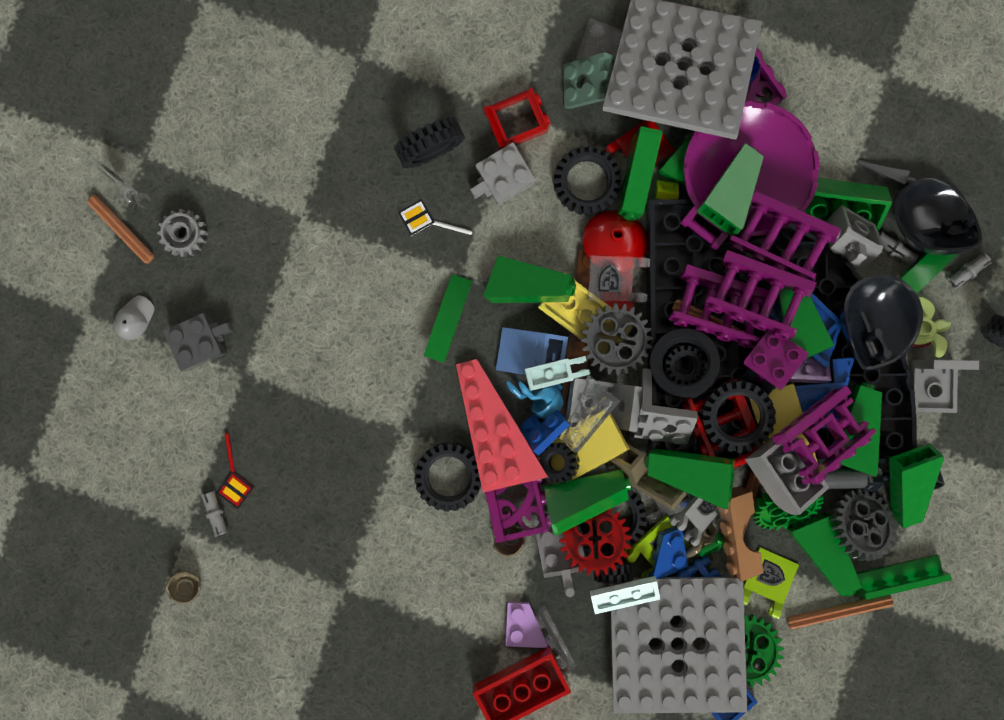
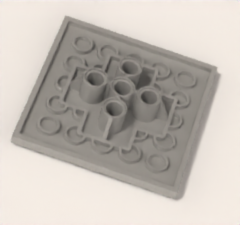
(683, 67)
(710, 674)

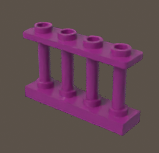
(783, 214)
(756, 272)
(695, 276)

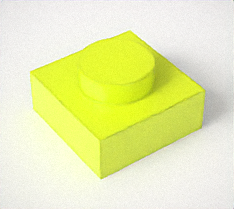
(666, 190)

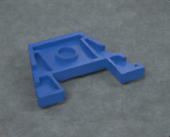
(810, 394)

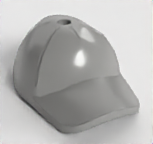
(137, 316)

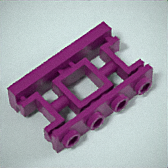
(812, 421)

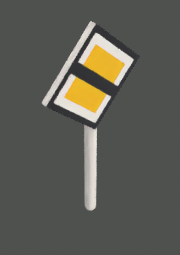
(417, 217)

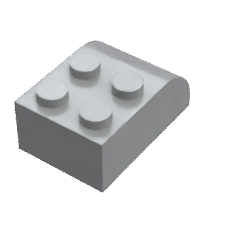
(780, 477)

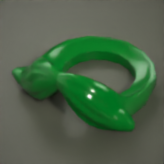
(713, 547)

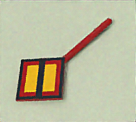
(234, 488)

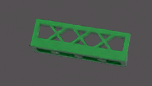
(901, 577)

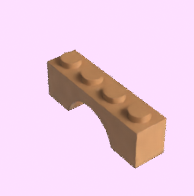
(741, 559)

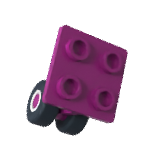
(773, 362)

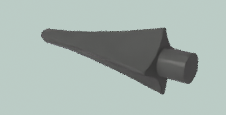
(895, 175)

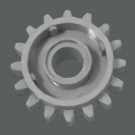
(170, 233)

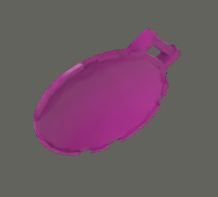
(785, 174)

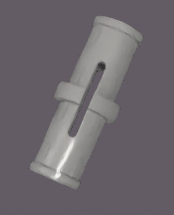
(897, 249)
(969, 270)
(214, 513)

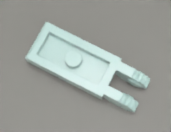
(554, 373)

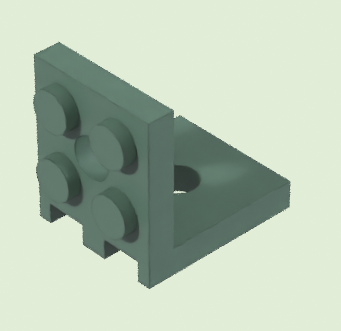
(597, 74)

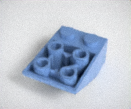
(528, 349)

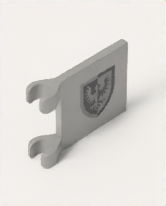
(700, 515)

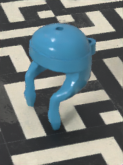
(545, 399)

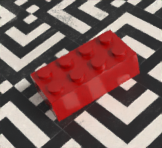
(522, 687)

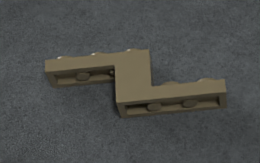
(633, 466)

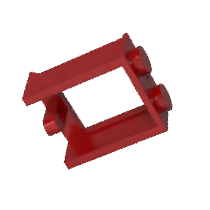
(495, 125)

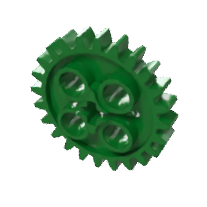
(769, 515)
(767, 652)

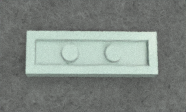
(625, 595)

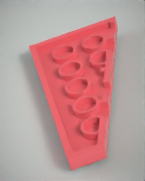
(498, 443)

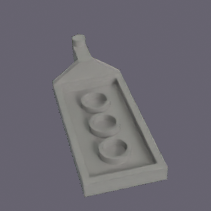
(551, 557)

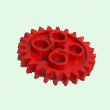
(615, 538)

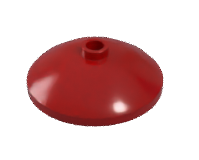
(599, 236)

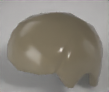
(512, 547)
(181, 592)

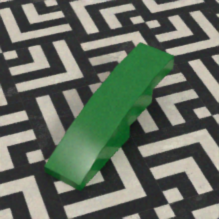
(924, 270)
(448, 318)

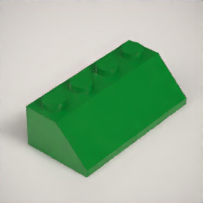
(864, 199)

